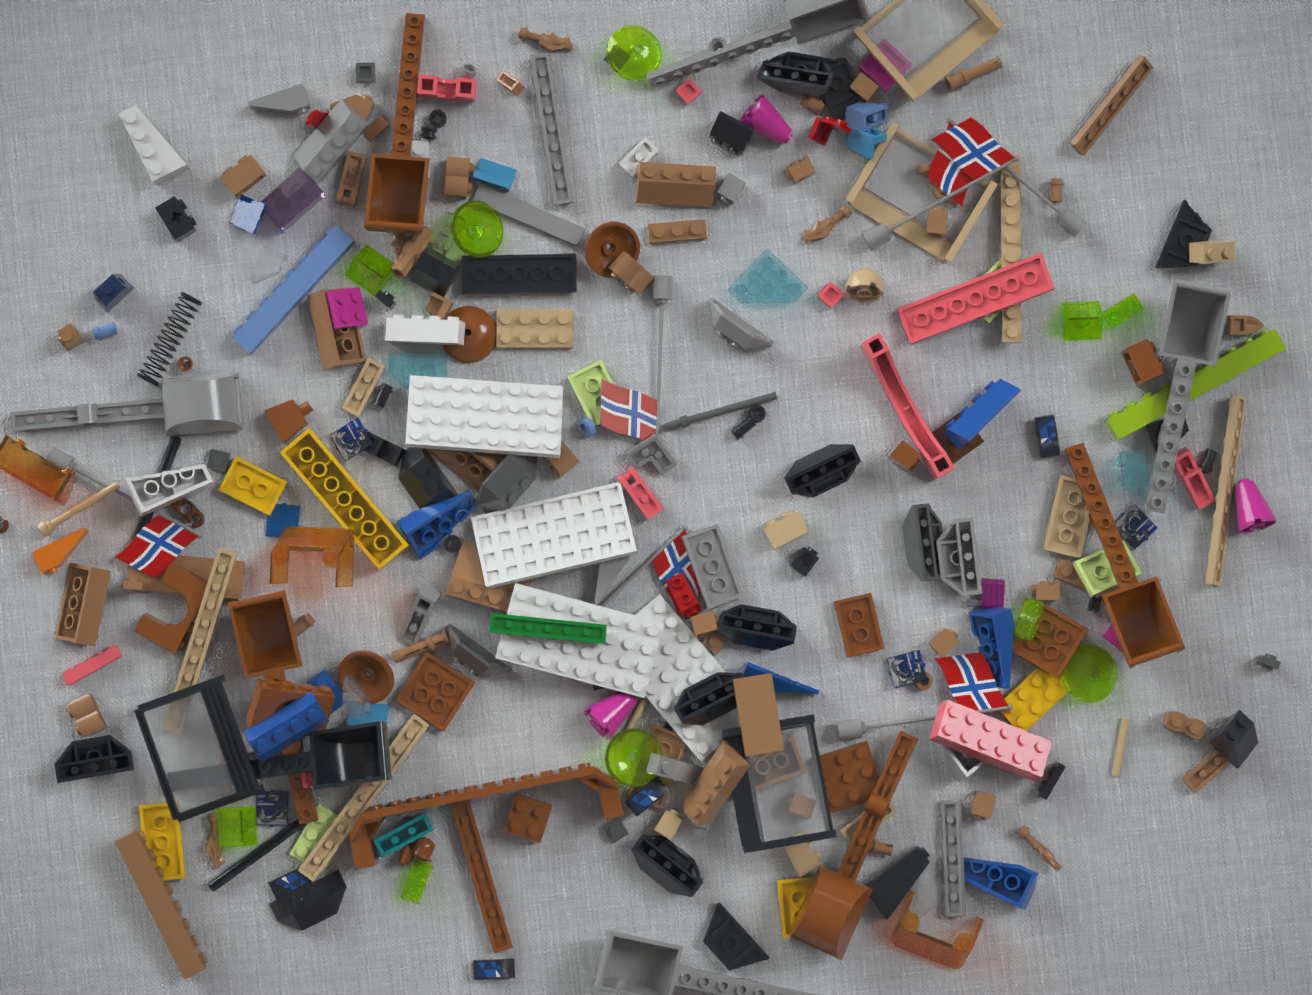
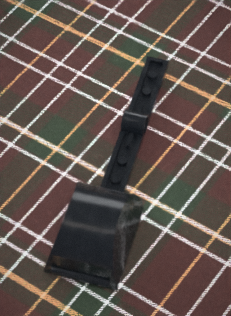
(336, 757)

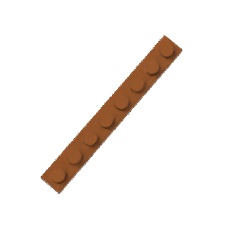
(481, 875)

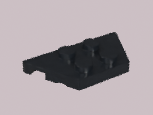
(840, 94)
(1185, 229)
(731, 941)

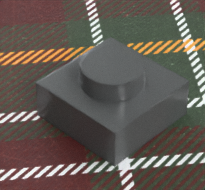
(365, 73)
(218, 460)
(1269, 661)
(615, 830)

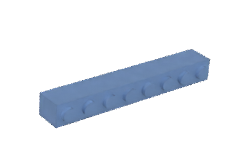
(293, 289)

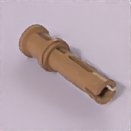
(965, 76)
(431, 643)

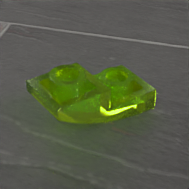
(1122, 311)
(1028, 619)
(416, 881)

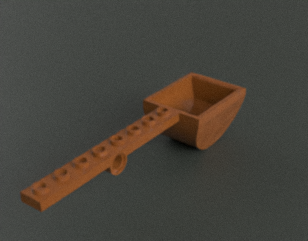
(397, 180)
(1137, 608)
(268, 648)
(836, 898)

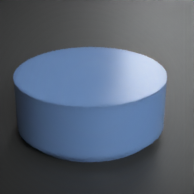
(587, 427)

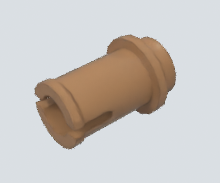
(813, 104)
(1056, 189)
(303, 624)
(881, 847)

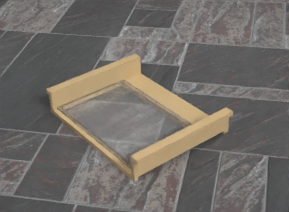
(926, 39)
(894, 190)

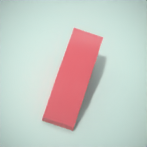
(1193, 479)

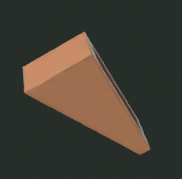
(510, 83)
(376, 128)

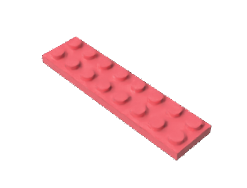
(976, 298)

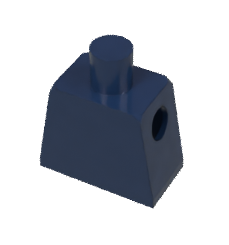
(112, 291)

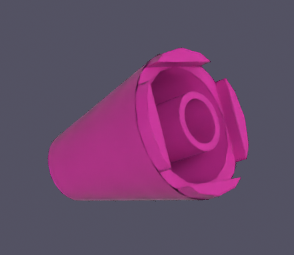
(767, 121)
(1252, 508)
(610, 713)

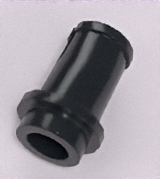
(383, 394)
(740, 430)
(1207, 461)

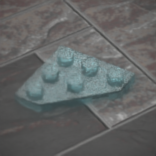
(767, 282)
(418, 364)

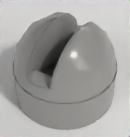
(468, 71)

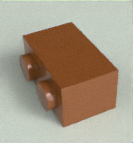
(905, 456)

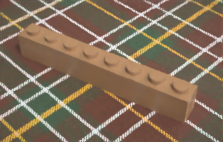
(161, 903)

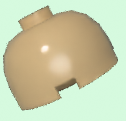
(864, 285)

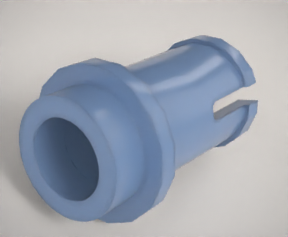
(104, 331)

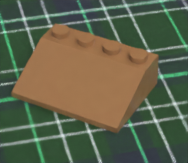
(469, 584)

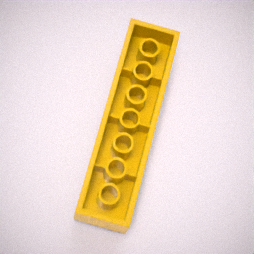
(344, 498)

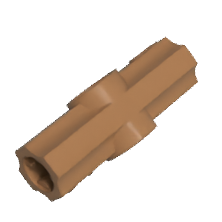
(411, 253)

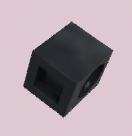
(796, 564)

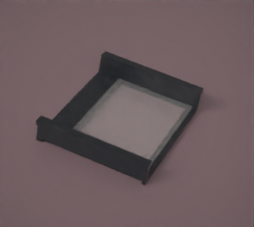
(197, 749)
(783, 791)

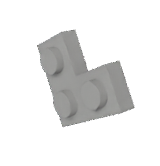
(653, 450)

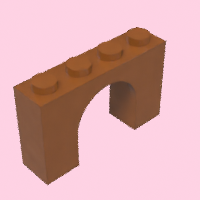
(173, 635)
(270, 694)

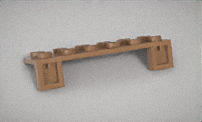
(198, 565)

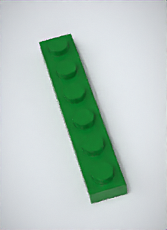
(547, 628)

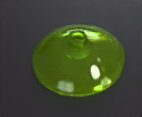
(626, 60)
(485, 228)
(1079, 676)
(626, 771)

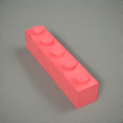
(92, 664)

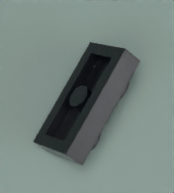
(1054, 773)

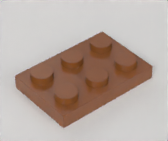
(858, 625)

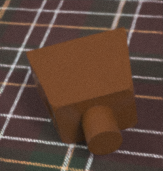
(288, 418)

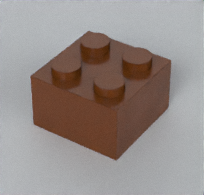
(1143, 362)
(528, 817)

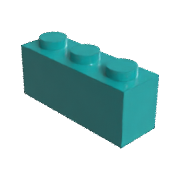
(404, 834)

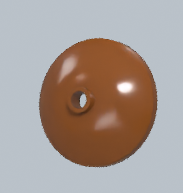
(620, 238)
(482, 338)
(375, 684)

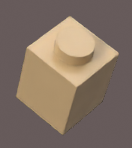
(668, 823)

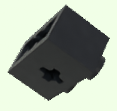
(167, 212)

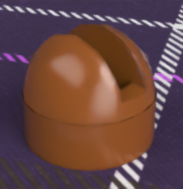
(189, 364)

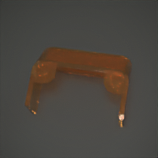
(36, 470)
(335, 544)
(909, 939)

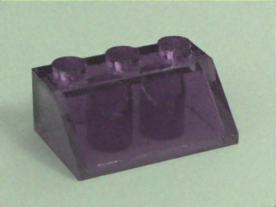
(292, 199)

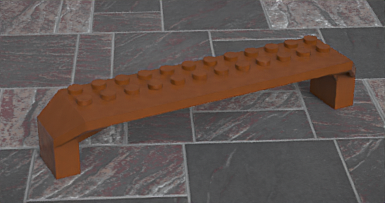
(369, 822)

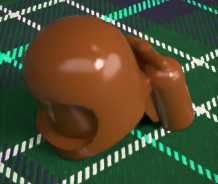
(421, 850)

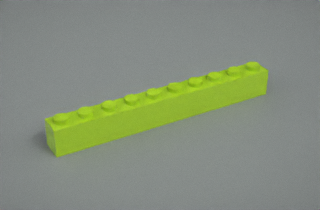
(1204, 380)

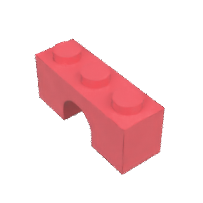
(436, 88)

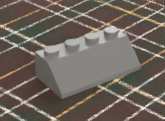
(330, 141)

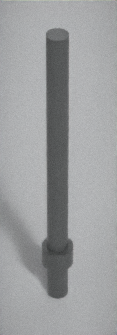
(684, 421)

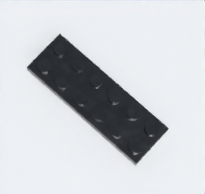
(519, 274)

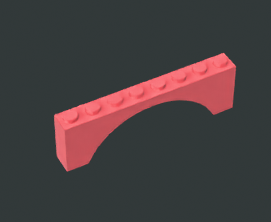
(882, 364)

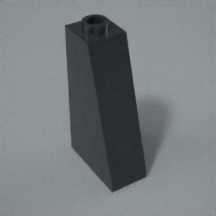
(897, 880)

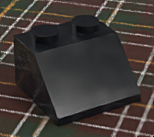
(731, 133)
(435, 272)
(1235, 738)

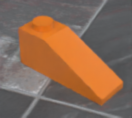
(56, 553)

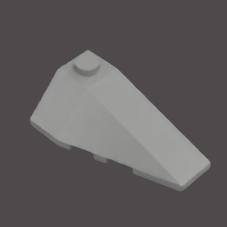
(961, 764)

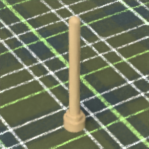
(47, 527)

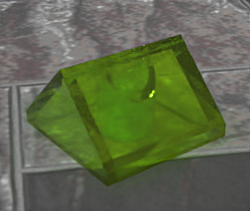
(370, 270)
(1082, 320)
(237, 826)

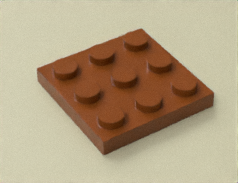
(1052, 643)
(435, 691)
(849, 776)

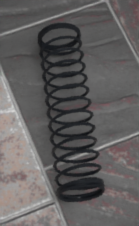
(186, 297)

